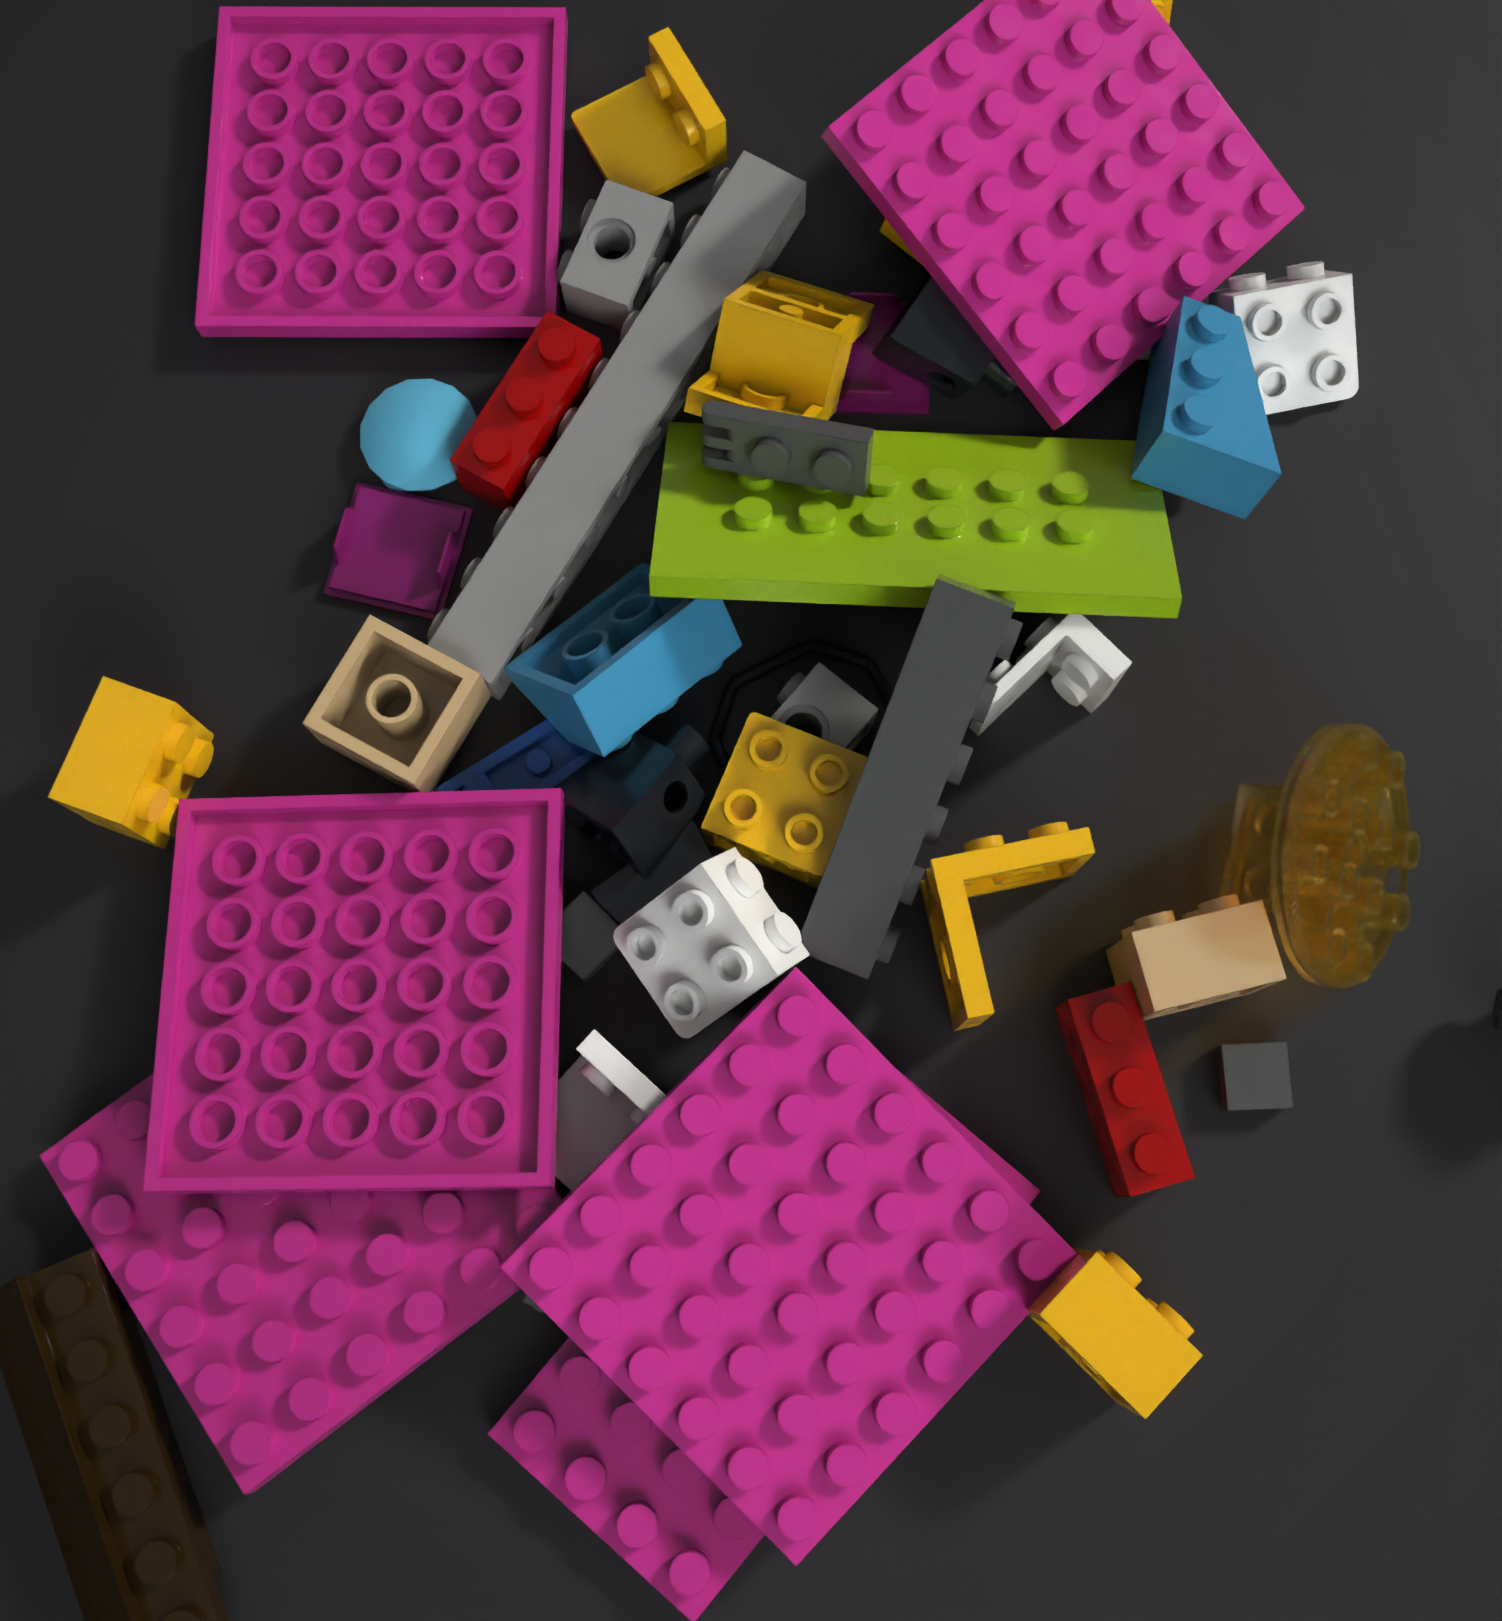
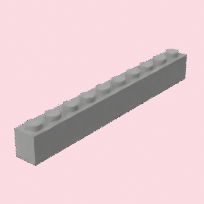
(618, 425)

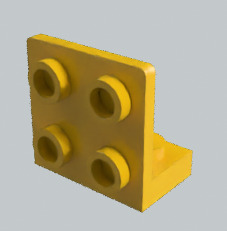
(657, 126)
(783, 799)

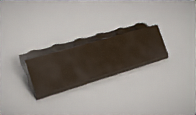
(105, 1448)

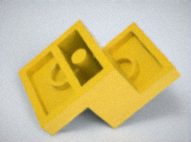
(781, 347)

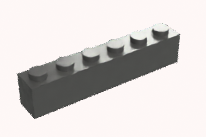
(906, 773)

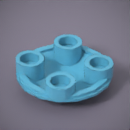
(414, 433)

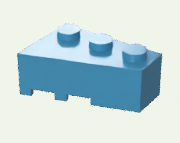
(1204, 414)

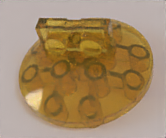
(1324, 852)

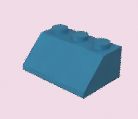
(622, 661)

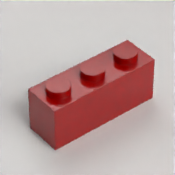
(526, 411)
(1124, 1091)

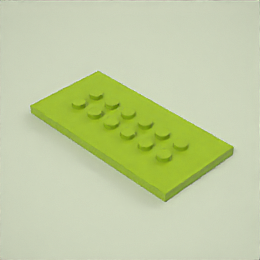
(1003, 513)

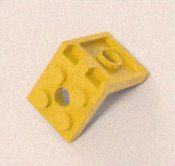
(980, 870)

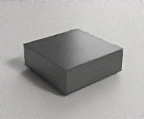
(586, 937)
(1254, 1076)

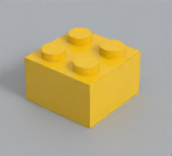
(133, 762)
(1115, 1333)

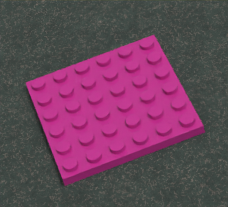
(384, 172)
(1064, 183)
(360, 994)
(790, 1264)
(286, 1303)

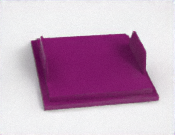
(872, 384)
(397, 551)

